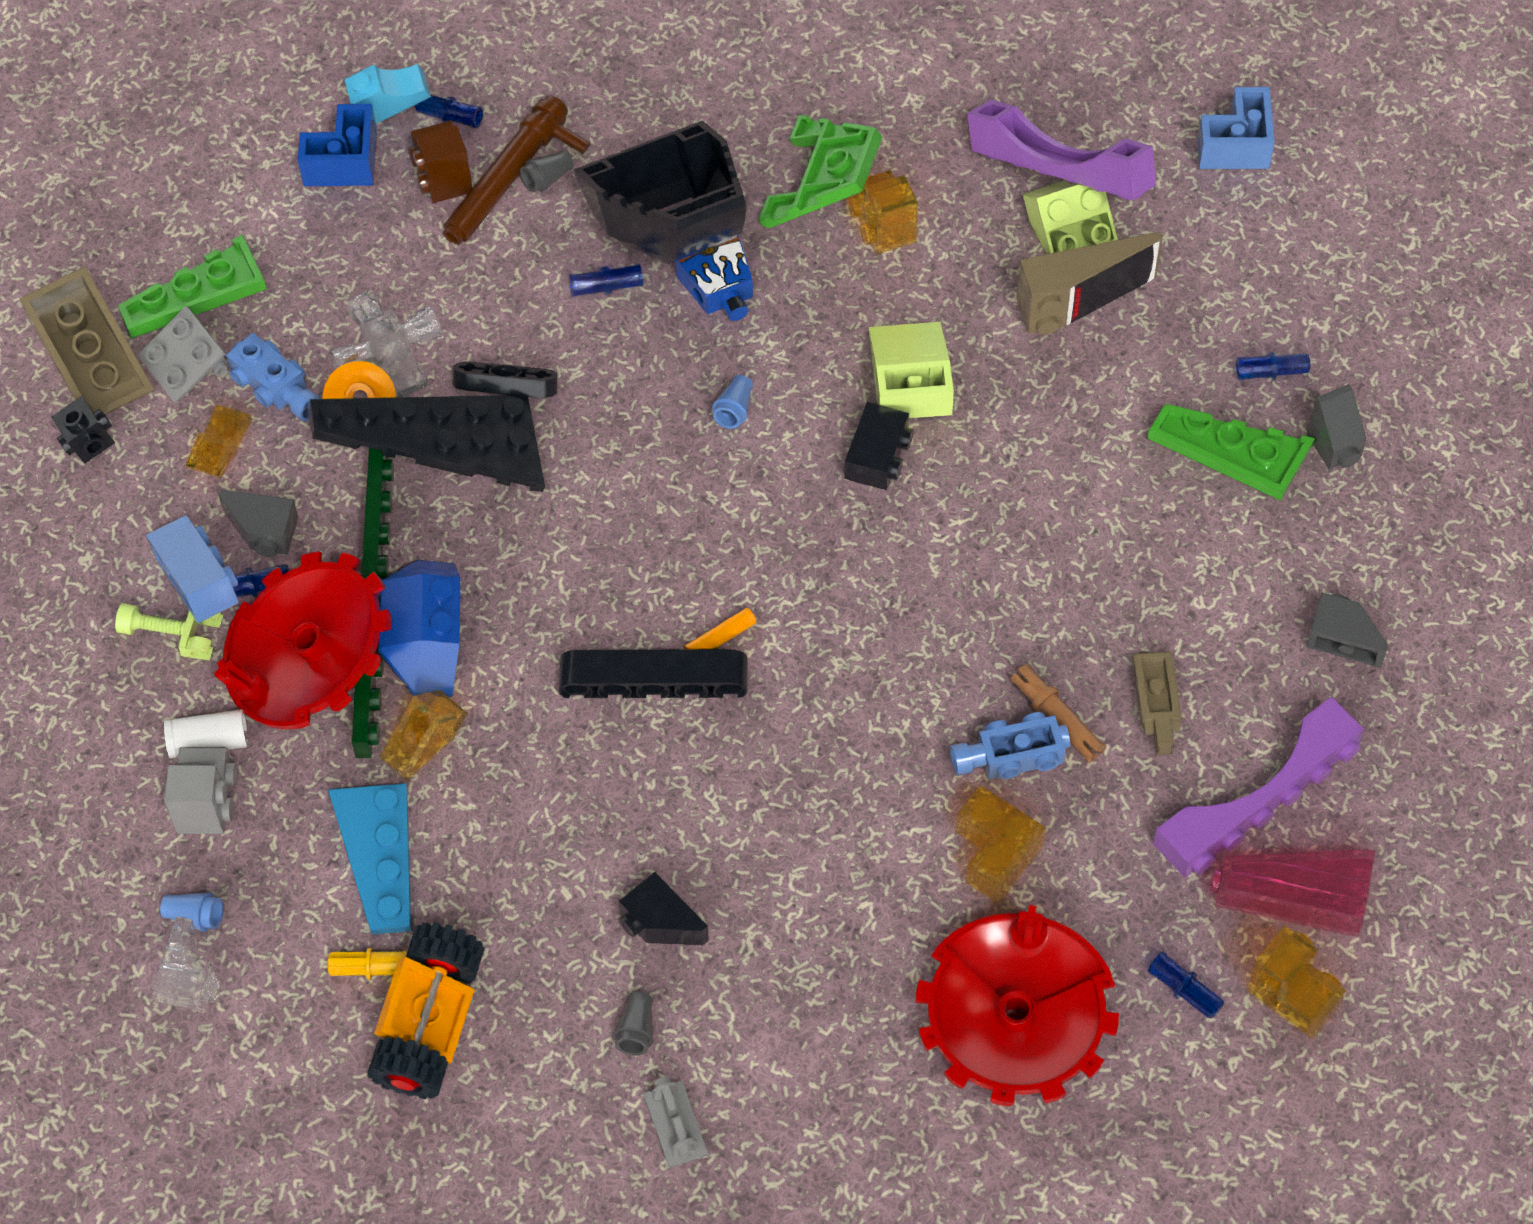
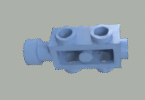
(255, 363)
(1018, 744)

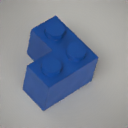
(342, 155)

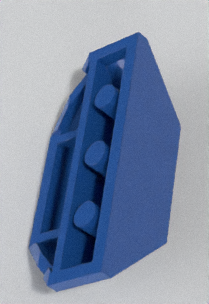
(424, 625)

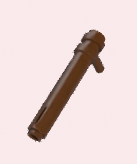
(535, 131)

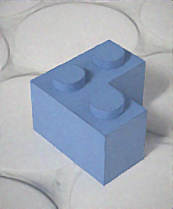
(1240, 138)

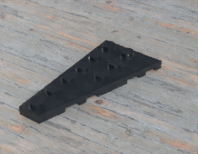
(445, 432)

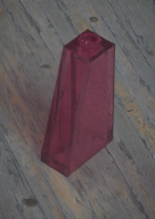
(1300, 888)

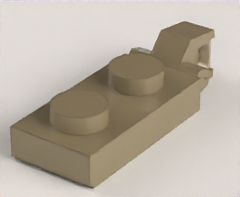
(1157, 698)

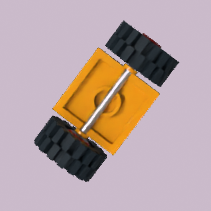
(425, 1010)

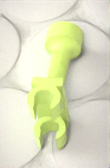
(130, 619)

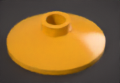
(359, 376)

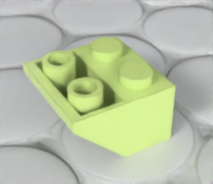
(1069, 216)

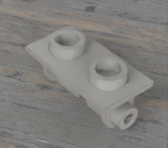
(675, 1122)

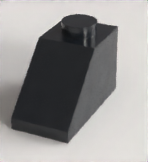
(660, 915)

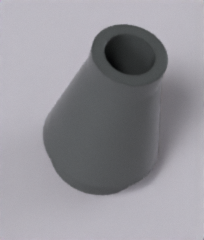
(545, 170)
(635, 1027)

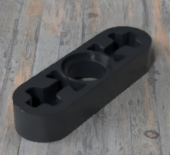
(505, 379)

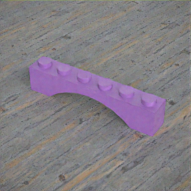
(1007, 135)
(1200, 832)

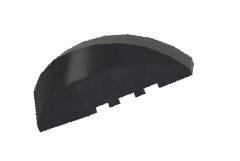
(639, 181)

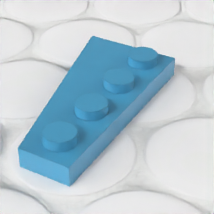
(377, 846)

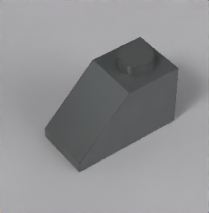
(1337, 428)
(261, 520)
(1346, 631)

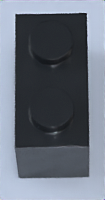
(877, 446)

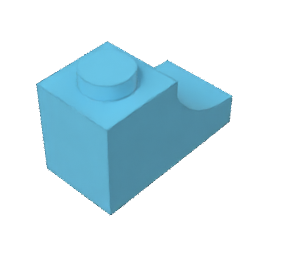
(388, 89)

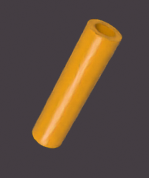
(724, 631)

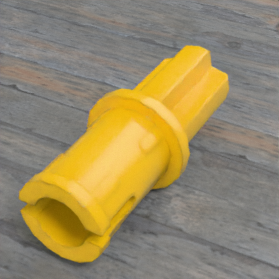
(363, 963)

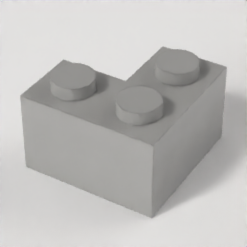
(200, 790)

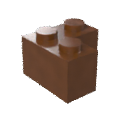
(441, 161)

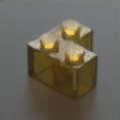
(886, 212)
(1005, 840)
(1292, 985)

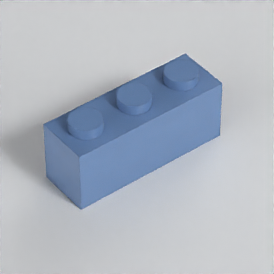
(194, 568)

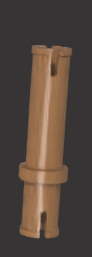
(1046, 700)

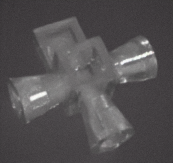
(388, 341)

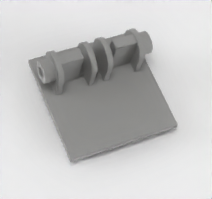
(183, 355)

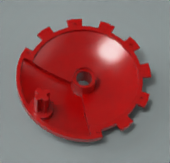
(304, 641)
(1026, 967)

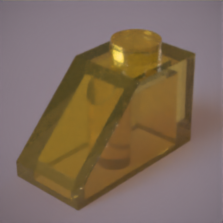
(422, 732)

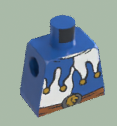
(718, 278)

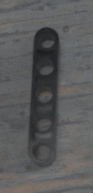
(653, 672)

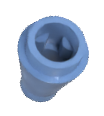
(733, 403)
(202, 908)

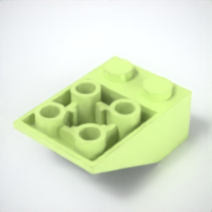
(912, 369)

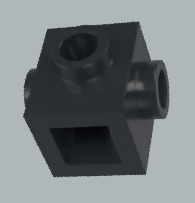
(80, 427)

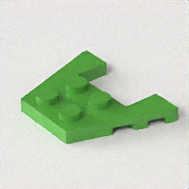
(834, 171)

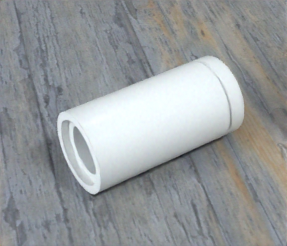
(206, 731)

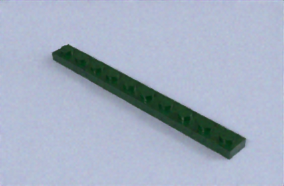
(376, 534)

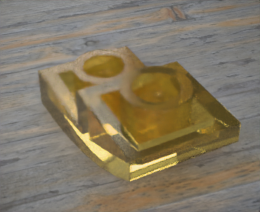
(219, 443)

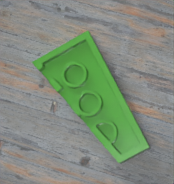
(216, 282)
(1246, 454)

